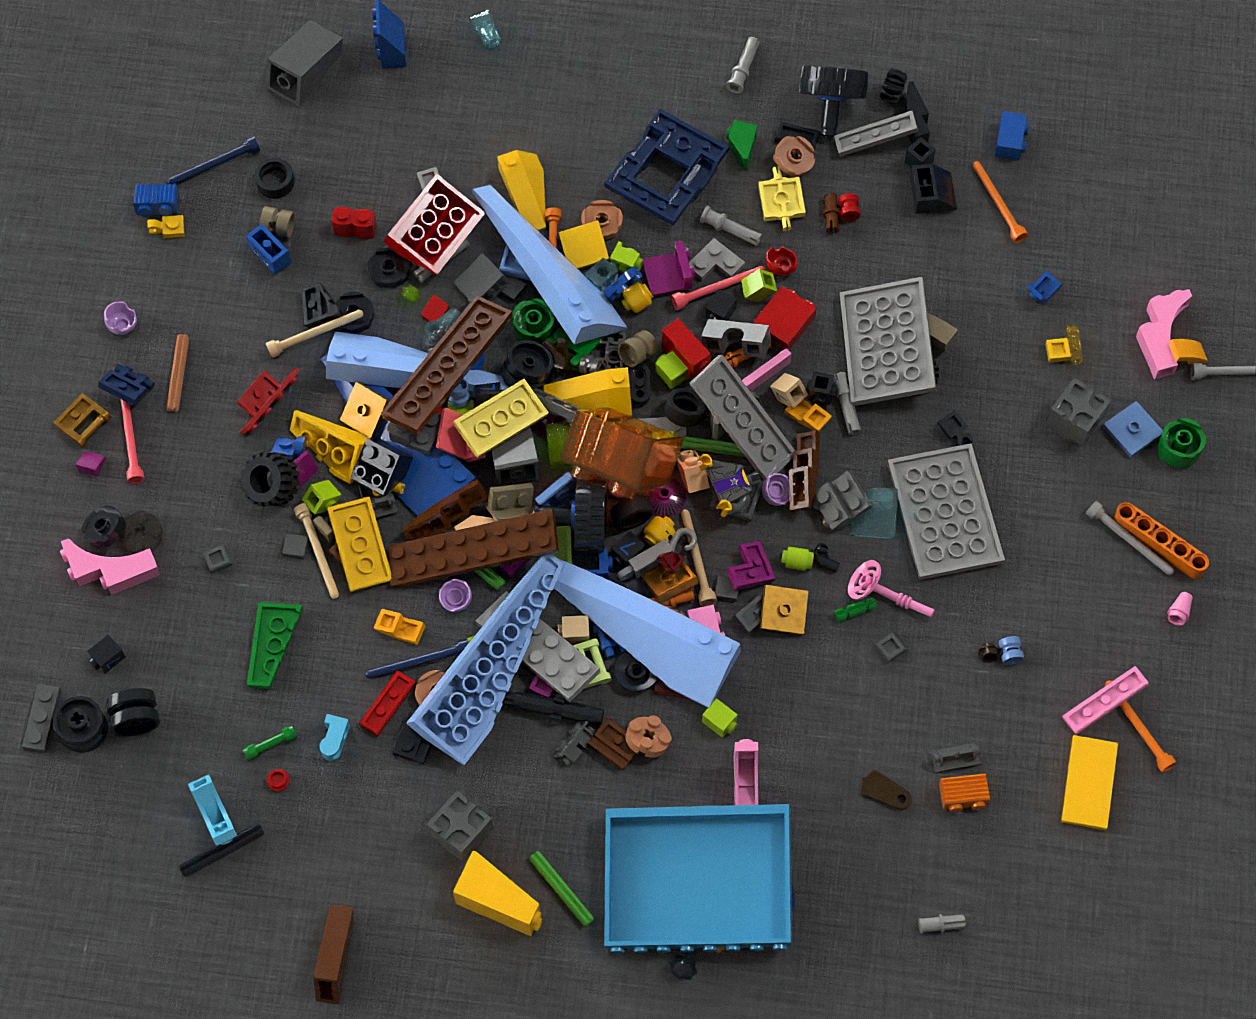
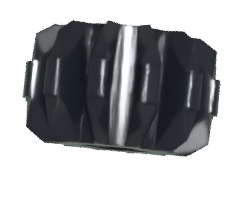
(893, 86)

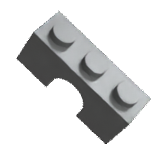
(721, 333)

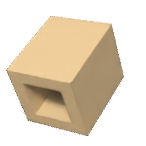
(789, 390)
(574, 629)

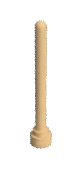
(277, 347)
(305, 514)
(706, 595)

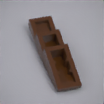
(805, 471)
(443, 513)

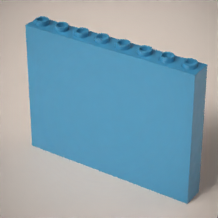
(698, 878)

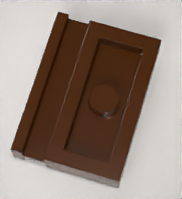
(612, 745)

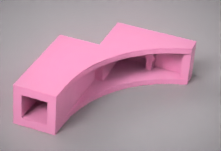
(1156, 335)
(114, 572)
(746, 772)

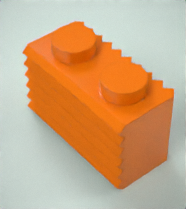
(964, 792)

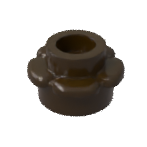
(989, 652)

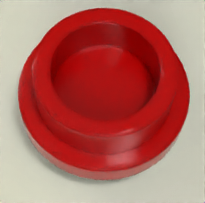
(278, 780)

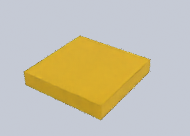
(584, 245)

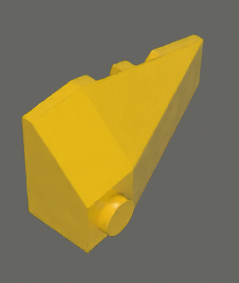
(525, 185)
(596, 390)

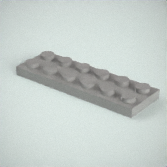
(742, 417)
(553, 658)

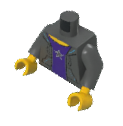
(729, 484)

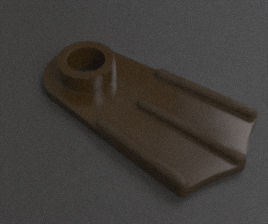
(885, 790)

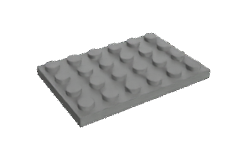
(887, 341)
(945, 511)

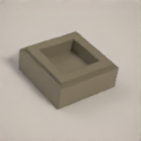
(325, 530)

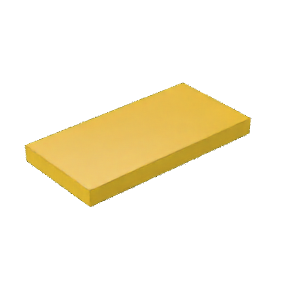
(360, 544)
(1089, 782)

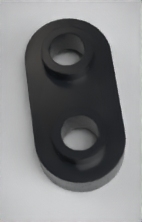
(640, 386)

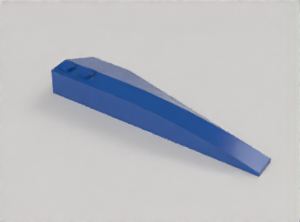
(429, 476)

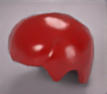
(781, 261)

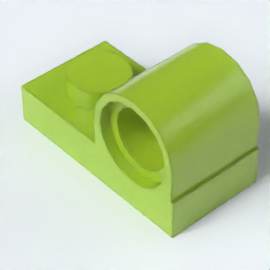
(564, 543)

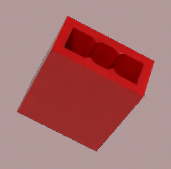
(787, 317)

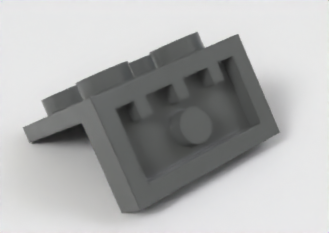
(481, 279)

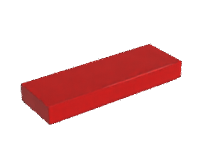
(387, 703)

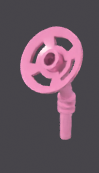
(871, 584)

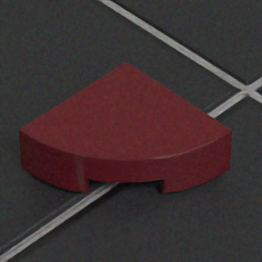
(670, 561)

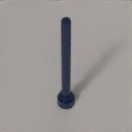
(249, 146)
(419, 660)

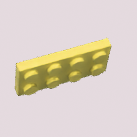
(500, 418)

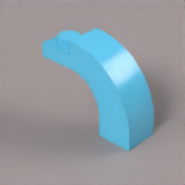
(212, 810)

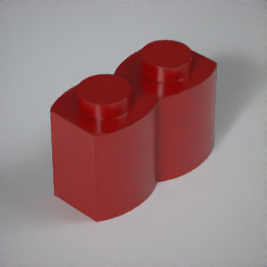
(352, 222)

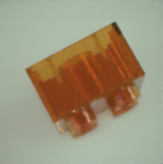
(620, 450)

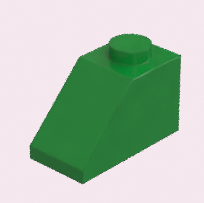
(742, 141)

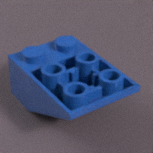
(389, 37)

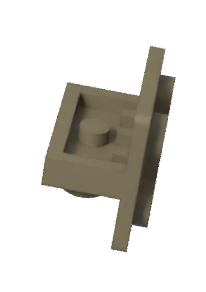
(510, 501)

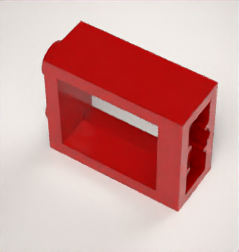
(686, 346)

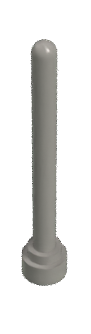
(1200, 371)
(1096, 511)

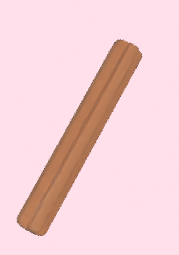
(177, 373)

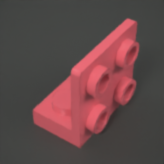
(450, 440)

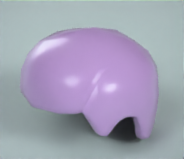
(120, 318)
(776, 489)
(455, 595)

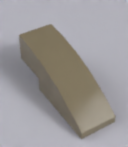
(941, 332)

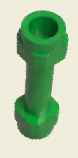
(288, 734)

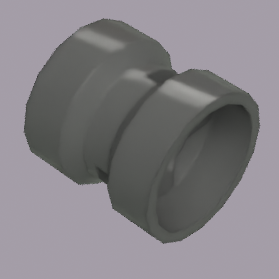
(592, 363)

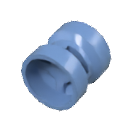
(460, 396)
(1011, 650)

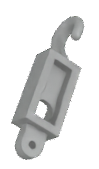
(648, 558)

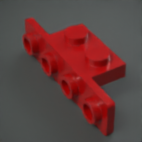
(261, 394)

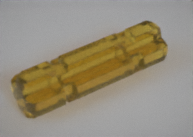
(1074, 344)

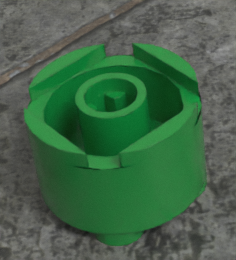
(533, 321)
(1181, 443)

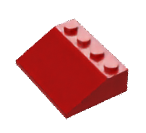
(434, 226)

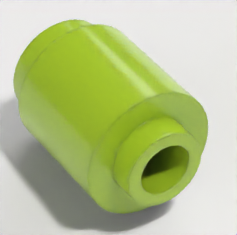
(797, 558)

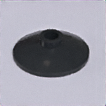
(624, 671)

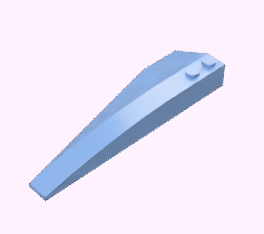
(571, 297)

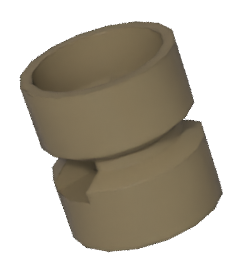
(278, 222)
(637, 348)

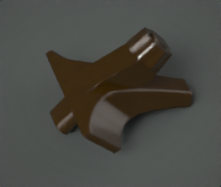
(560, 353)

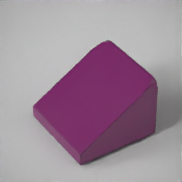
(90, 463)

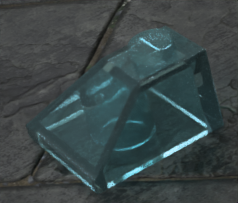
(881, 518)

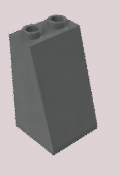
(302, 62)
(516, 460)

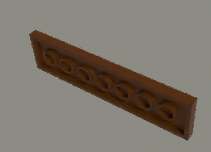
(446, 365)
(473, 548)

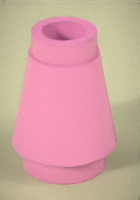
(1180, 610)

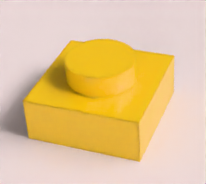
(1058, 350)

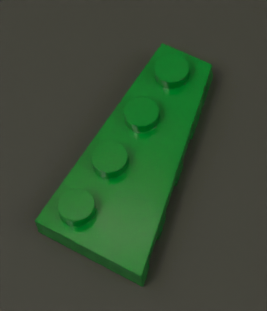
(271, 638)

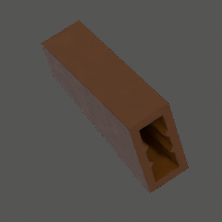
(333, 954)

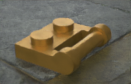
(77, 415)

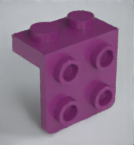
(669, 271)

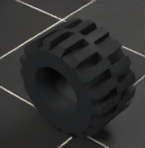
(284, 479)

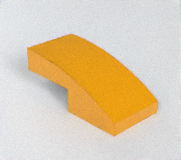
(1188, 351)
(809, 415)
(399, 627)

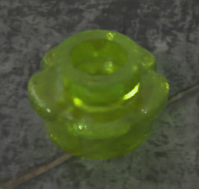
(411, 293)

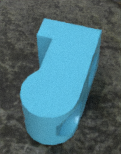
(335, 738)

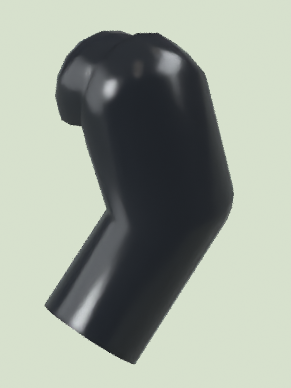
(822, 558)

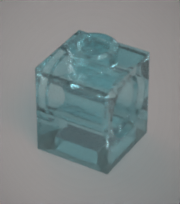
(599, 268)

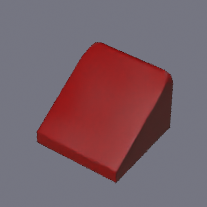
(434, 309)

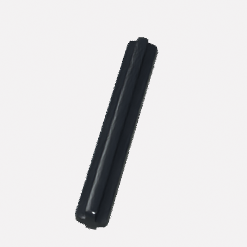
(220, 851)

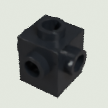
(822, 388)

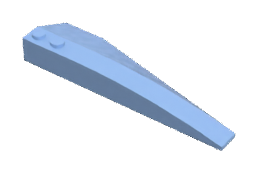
(384, 362)
(666, 642)
(472, 690)

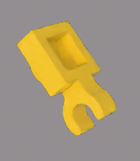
(170, 227)

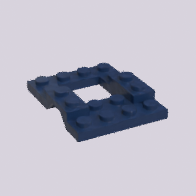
(681, 145)

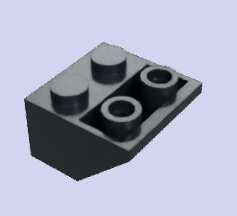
(932, 189)
(381, 466)

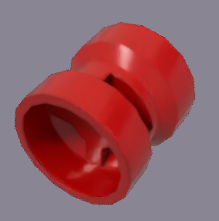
(849, 207)

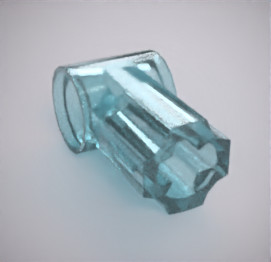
(484, 25)
(447, 318)

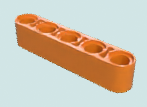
(1164, 550)

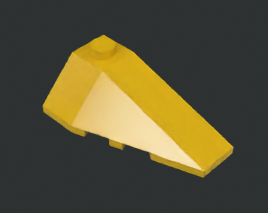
(331, 442)

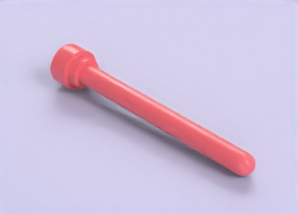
(681, 299)
(135, 474)

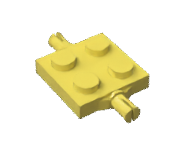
(781, 199)

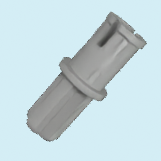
(941, 923)

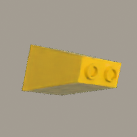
(495, 896)

